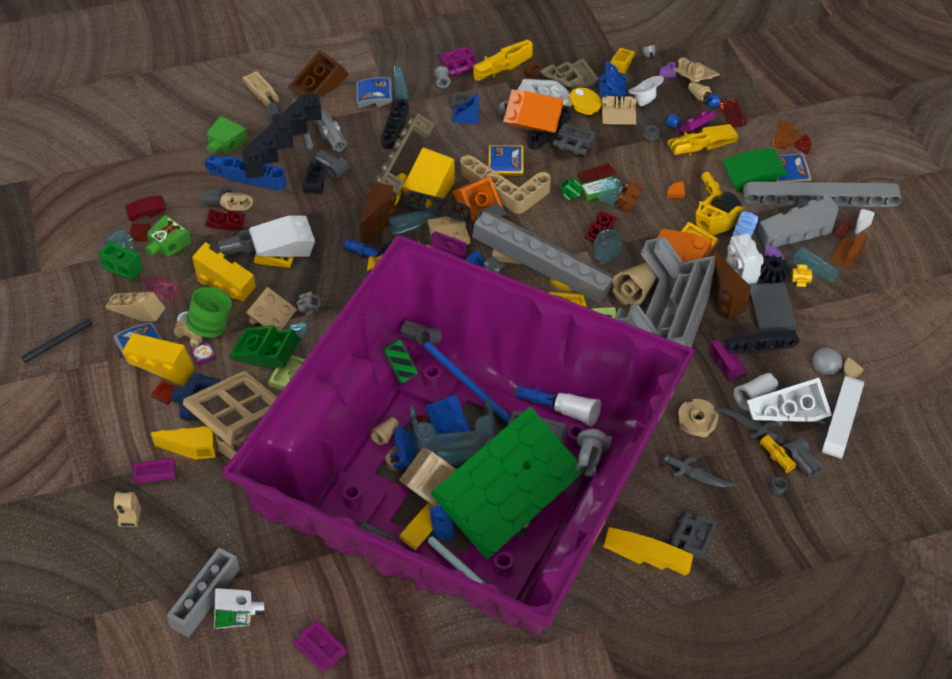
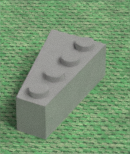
(799, 224)

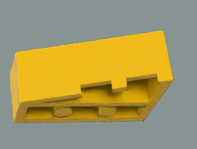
(221, 274)
(159, 357)

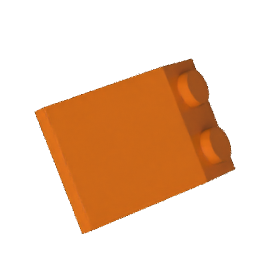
(533, 111)
(687, 245)

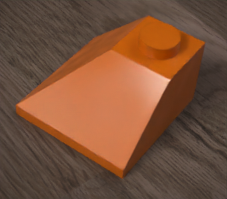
(477, 196)

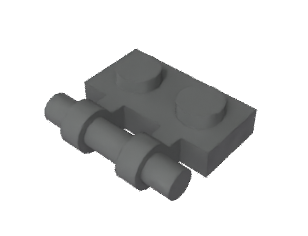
(574, 135)
(699, 537)

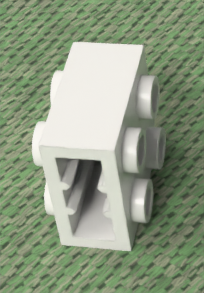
(745, 258)

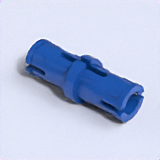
(361, 249)
(535, 396)

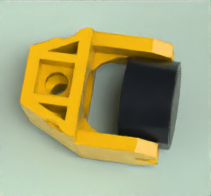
(723, 210)

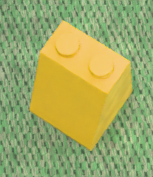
(430, 175)

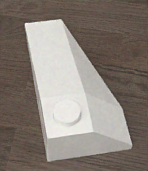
(795, 403)

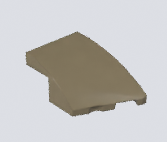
(572, 75)

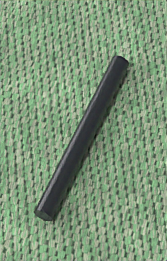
(56, 340)

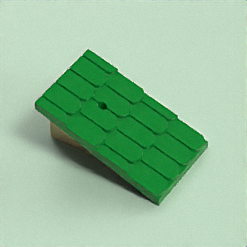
(507, 482)

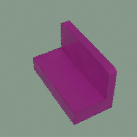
(727, 362)

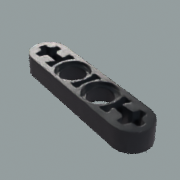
(392, 123)
(543, 138)
(437, 207)
(744, 342)

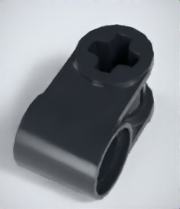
(314, 178)

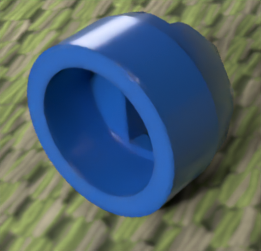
(713, 100)
(673, 121)

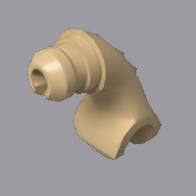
(182, 330)

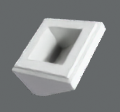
(864, 220)

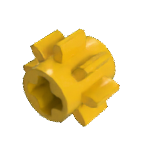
(801, 275)

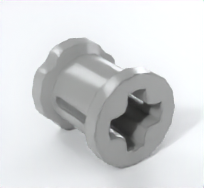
(441, 74)

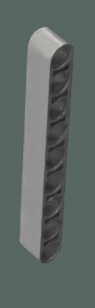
(842, 193)

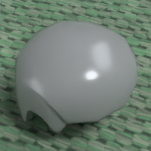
(827, 361)

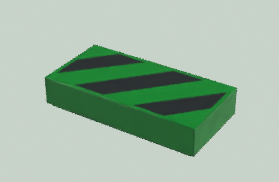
(399, 361)

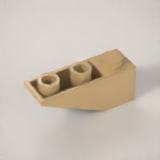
(140, 306)

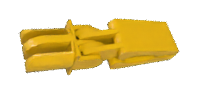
(507, 58)
(709, 138)

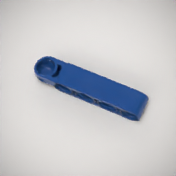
(233, 169)

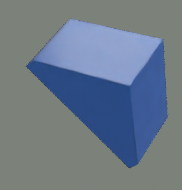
(467, 111)

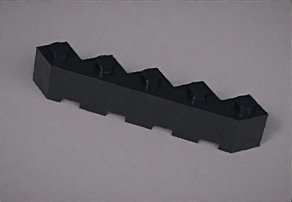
(279, 134)

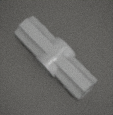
(331, 132)

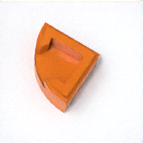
(676, 190)

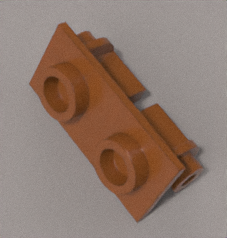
(631, 190)

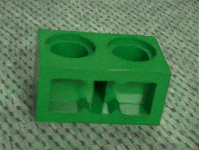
(121, 261)

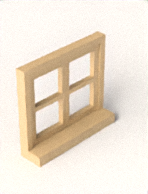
(241, 429)

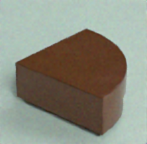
(534, 70)

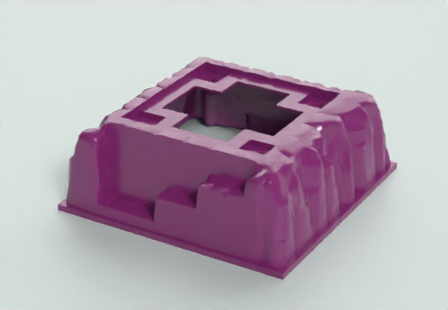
(500, 333)

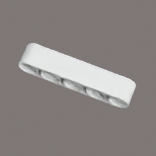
(843, 417)

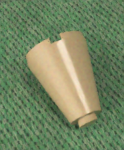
(633, 284)

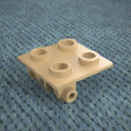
(694, 71)
(619, 111)
(271, 310)

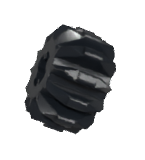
(774, 269)

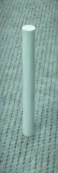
(452, 559)

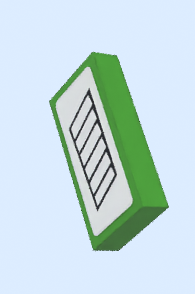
(592, 189)

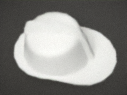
(646, 90)

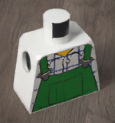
(235, 608)

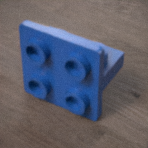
(612, 82)
(447, 416)

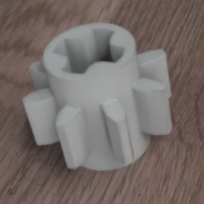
(308, 303)

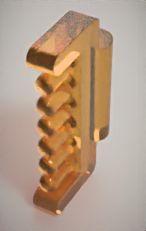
(785, 136)

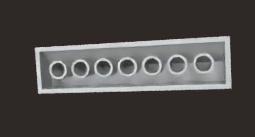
(543, 256)

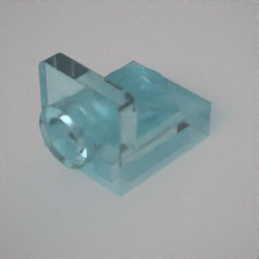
(610, 190)
(121, 239)

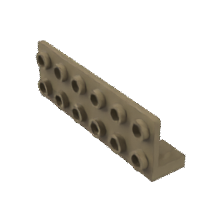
(418, 124)

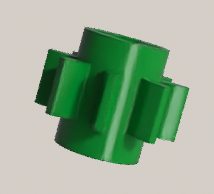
(570, 189)

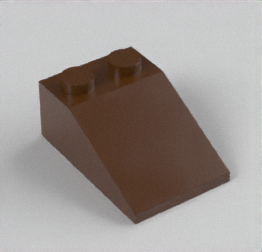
(319, 76)
(377, 211)
(729, 289)

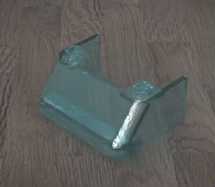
(457, 445)

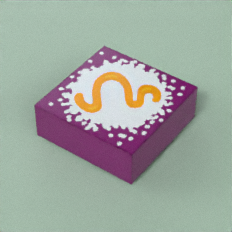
(203, 354)

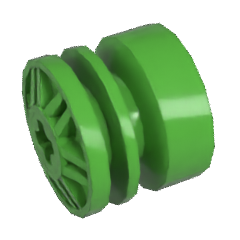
(208, 312)

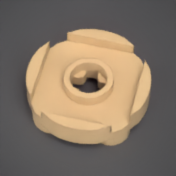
(697, 427)

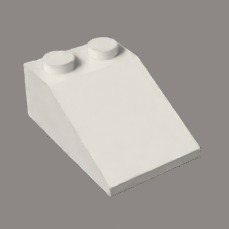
(547, 88)
(283, 237)

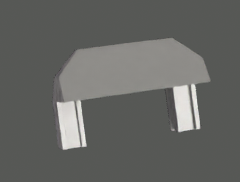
(679, 295)

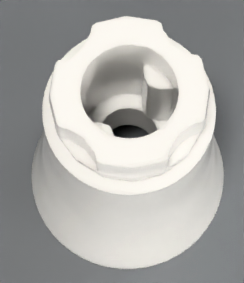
(759, 386)
(579, 408)

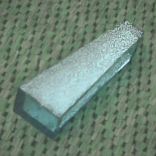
(400, 86)
(408, 221)
(817, 265)

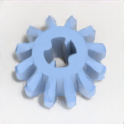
(746, 224)

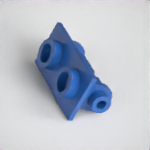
(441, 524)

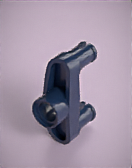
(194, 384)

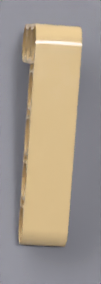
(512, 197)

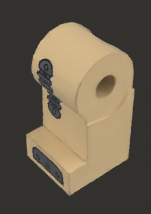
(127, 509)

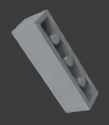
(200, 594)

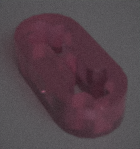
(162, 287)

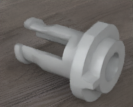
(592, 445)

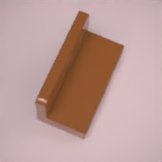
(849, 250)

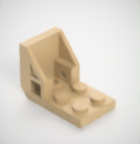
(426, 474)

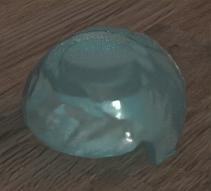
(607, 245)

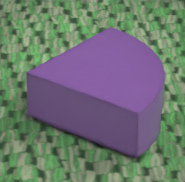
(667, 71)
(770, 250)

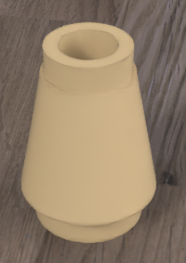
(699, 91)
(383, 432)

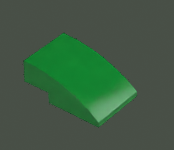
(754, 166)
(265, 346)

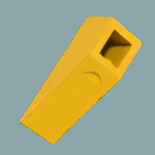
(190, 442)

